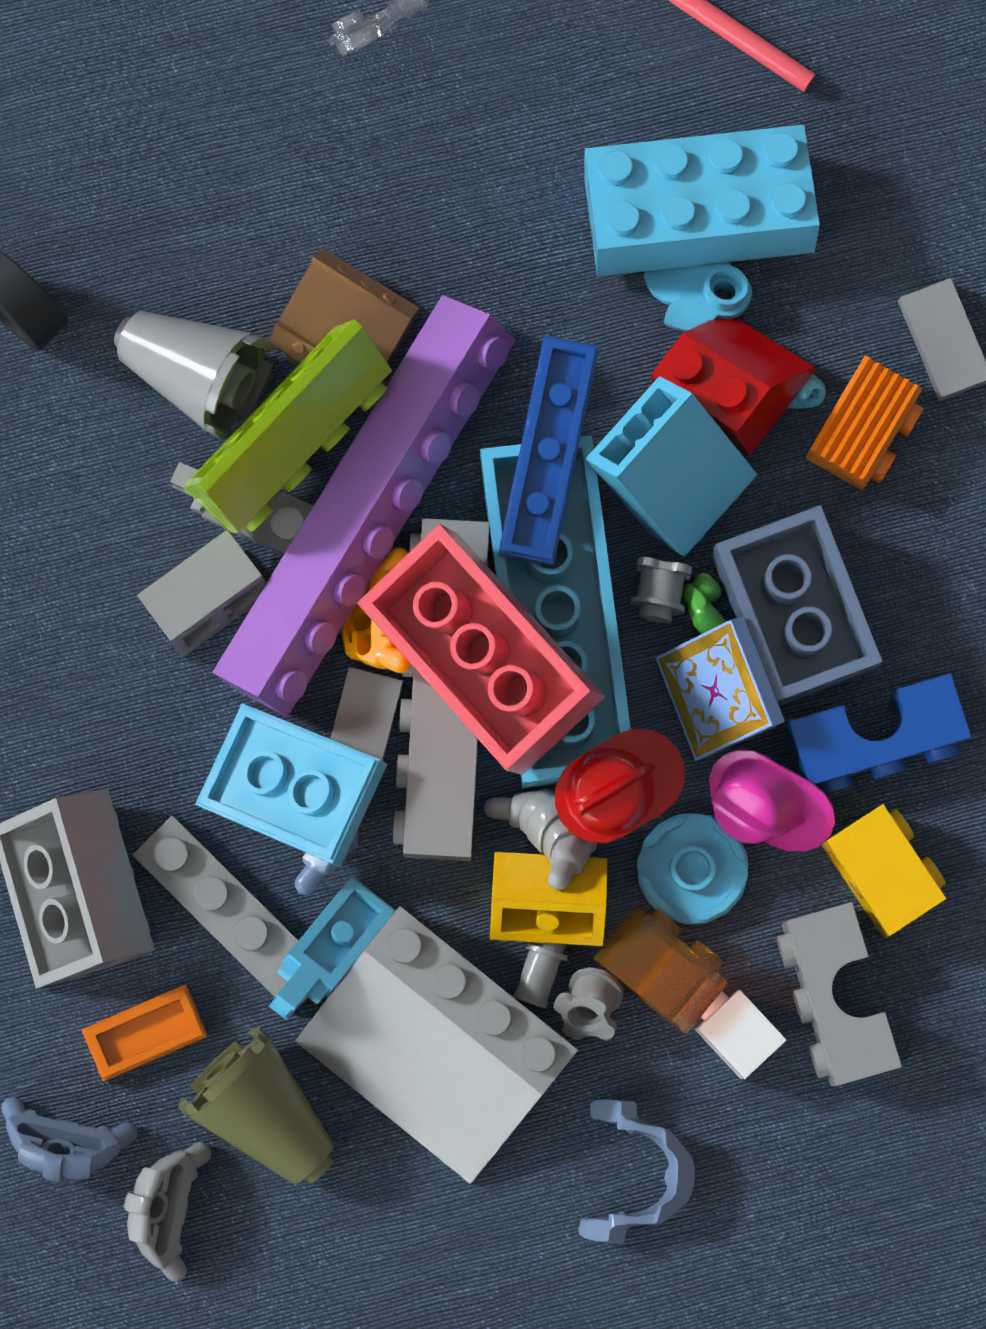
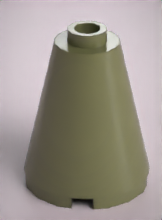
(261, 1110)

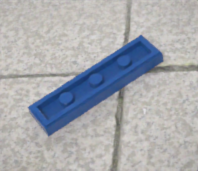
(548, 451)

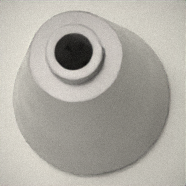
(197, 366)

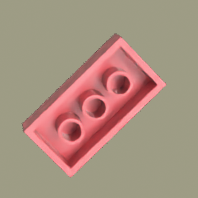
(480, 650)

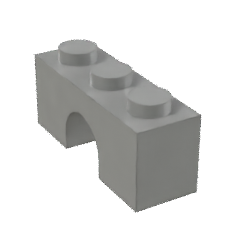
(845, 1045)

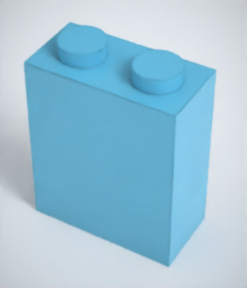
(671, 466)

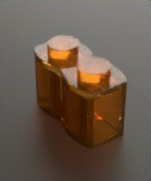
(663, 969)

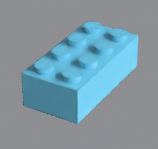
(701, 200)

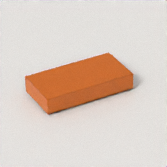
(145, 1033)

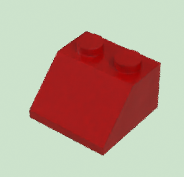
(735, 377)

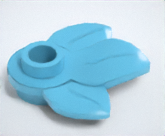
(692, 296)

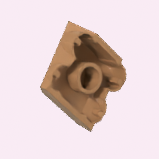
(334, 295)

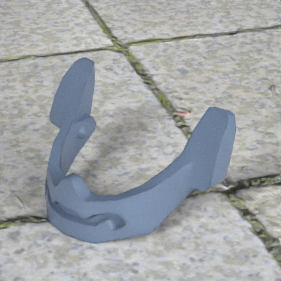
(678, 1176)

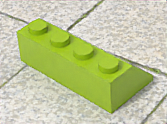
(290, 427)

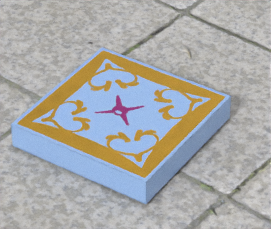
(719, 688)

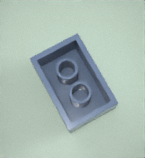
(797, 604)

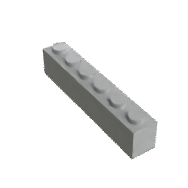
(441, 752)

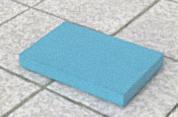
(291, 784)

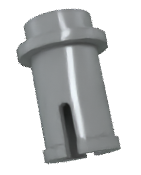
(539, 972)

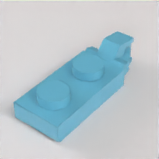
(330, 946)

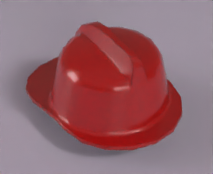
(619, 785)

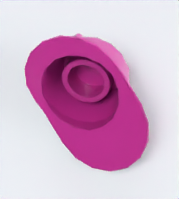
(768, 803)

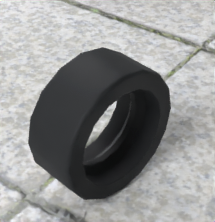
(27, 306)

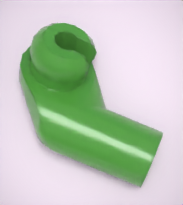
(698, 601)

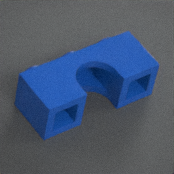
(927, 724)

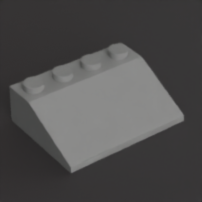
(435, 1045)

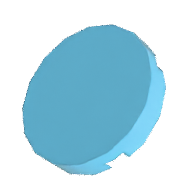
(692, 869)

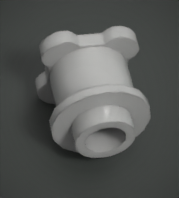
(660, 589)
(589, 1004)

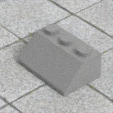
(72, 888)

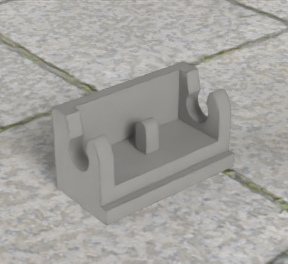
(203, 593)

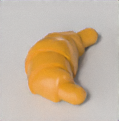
(363, 638)

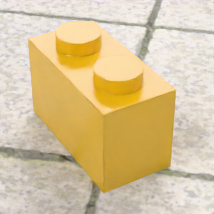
(885, 870)
(532, 911)

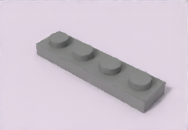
(218, 902)

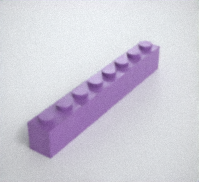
(365, 505)

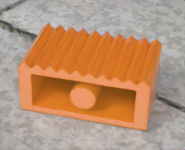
(865, 423)

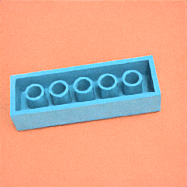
(567, 600)

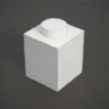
(739, 1033)

